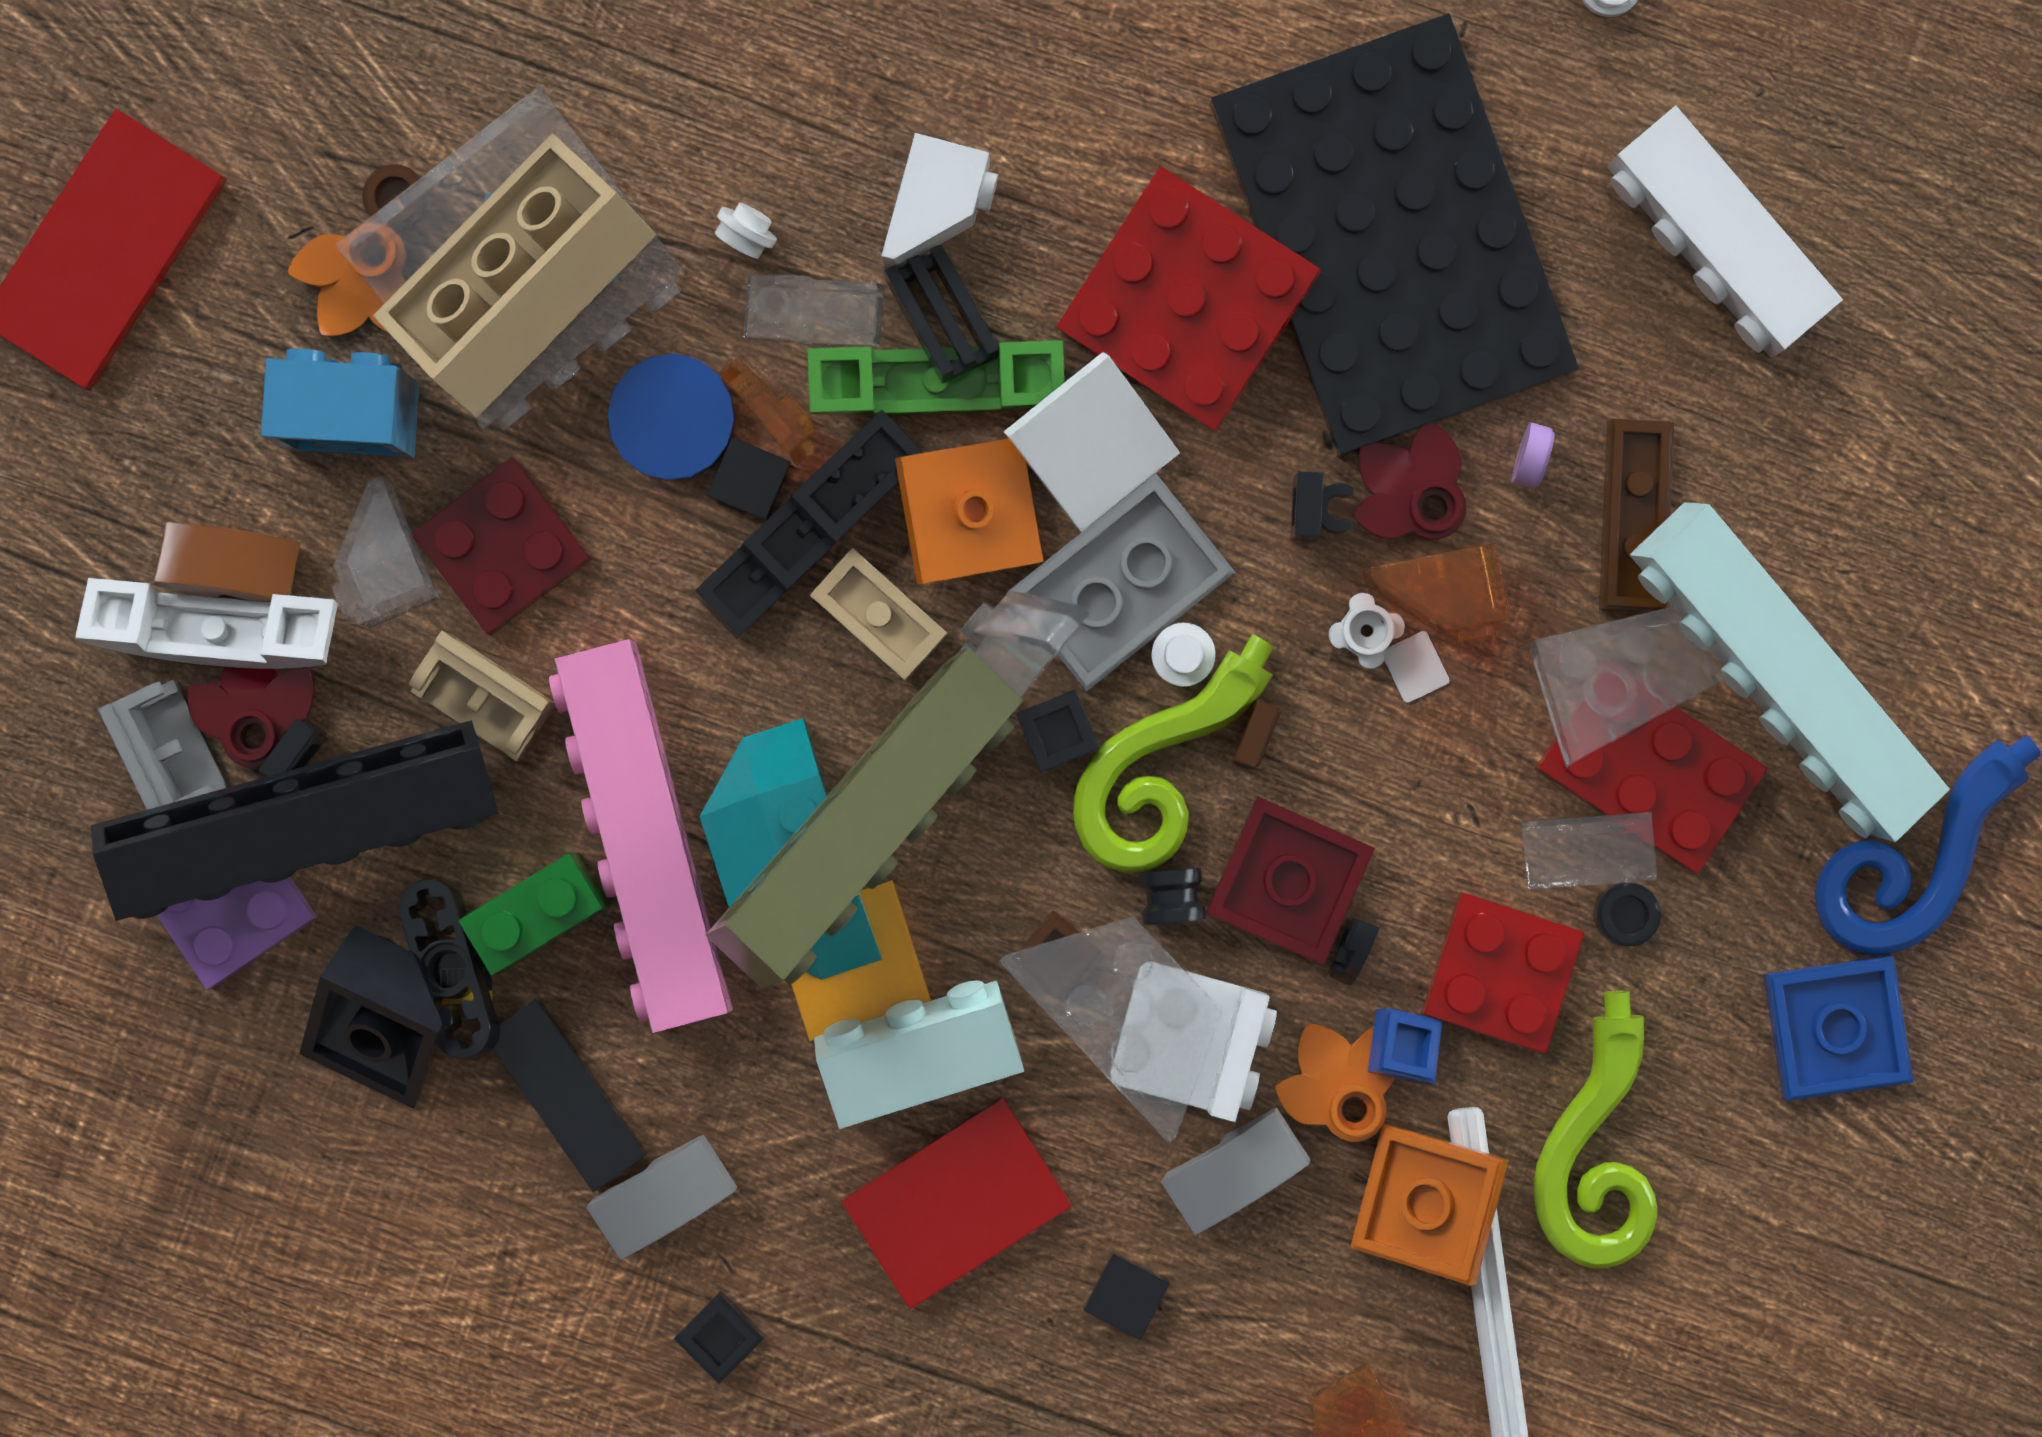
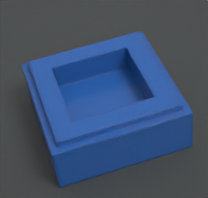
(1405, 1046)

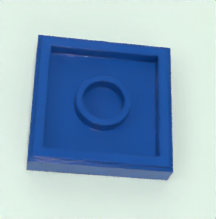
(1838, 1028)

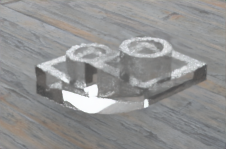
(813, 311)

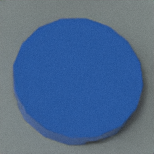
(671, 417)

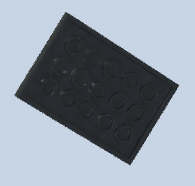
(1406, 206)

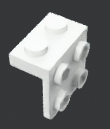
(1226, 1076)

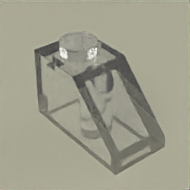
(381, 561)
(1022, 635)

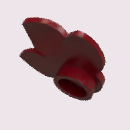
(1404, 479)
(249, 699)

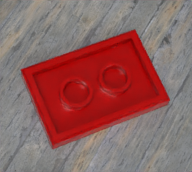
(956, 1203)

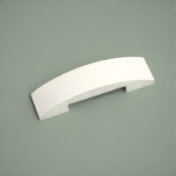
(206, 629)

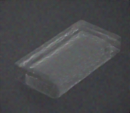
(1589, 850)

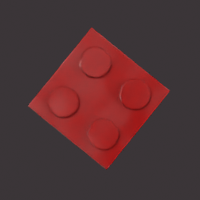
(1502, 972)

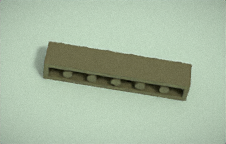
(865, 820)

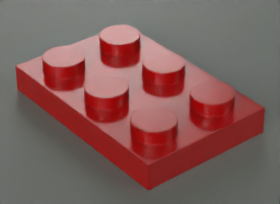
(1667, 768)

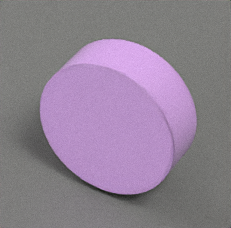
(1533, 456)

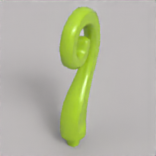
(1223, 700)
(1616, 1062)

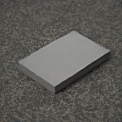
(1132, 574)

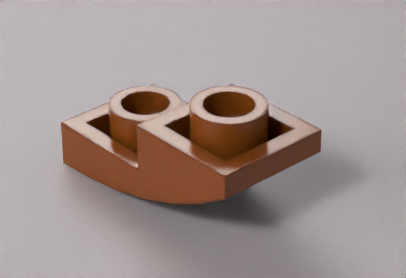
(225, 561)

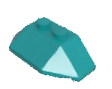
(756, 809)

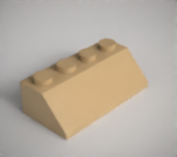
(514, 275)

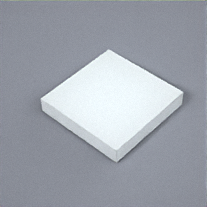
(1092, 441)

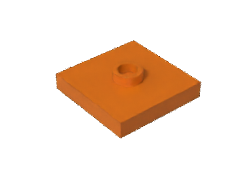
(968, 511)
(1429, 1204)

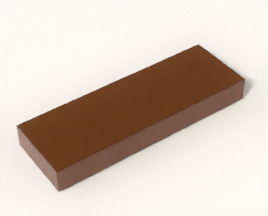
(1633, 507)

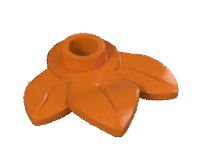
(344, 295)
(1329, 1076)

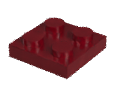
(501, 546)
(1290, 880)

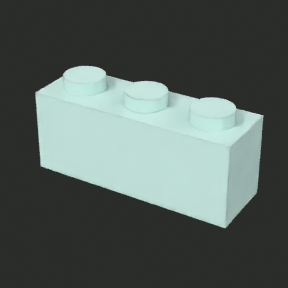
(917, 1053)

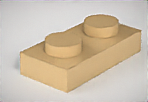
(878, 614)

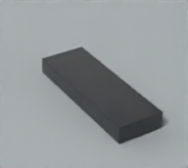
(566, 1095)

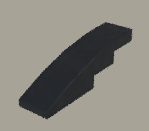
(806, 525)

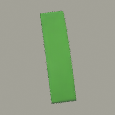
(906, 383)

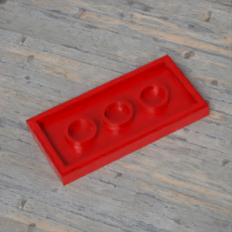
(104, 248)

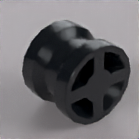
(1172, 896)

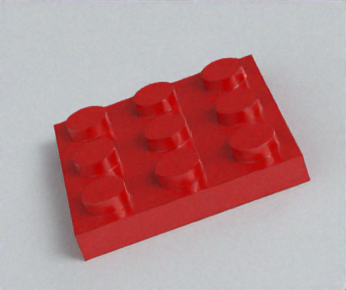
(1188, 298)

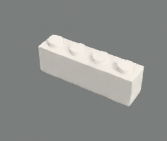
(1722, 234)

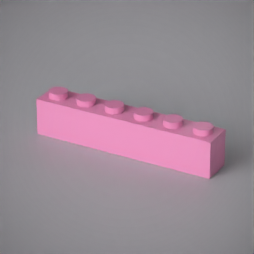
(641, 834)

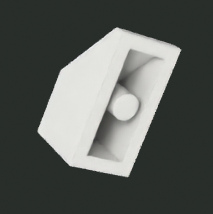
(937, 197)

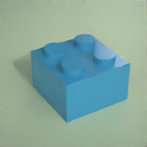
(340, 405)

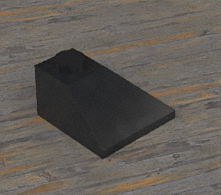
(374, 1017)

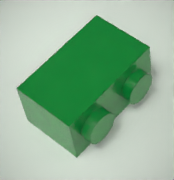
(534, 913)

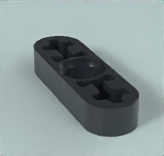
(473, 980)

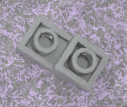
(1235, 1171)
(662, 1197)

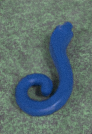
(1976, 792)

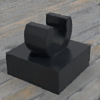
(1310, 507)

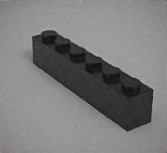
(292, 821)

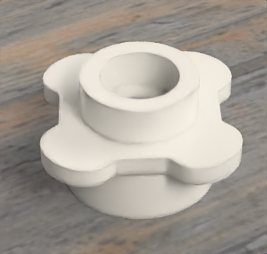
(1384, 626)

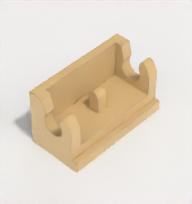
(479, 690)

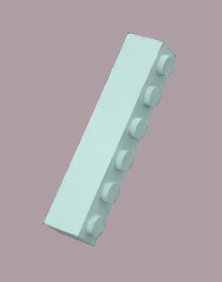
(1787, 672)

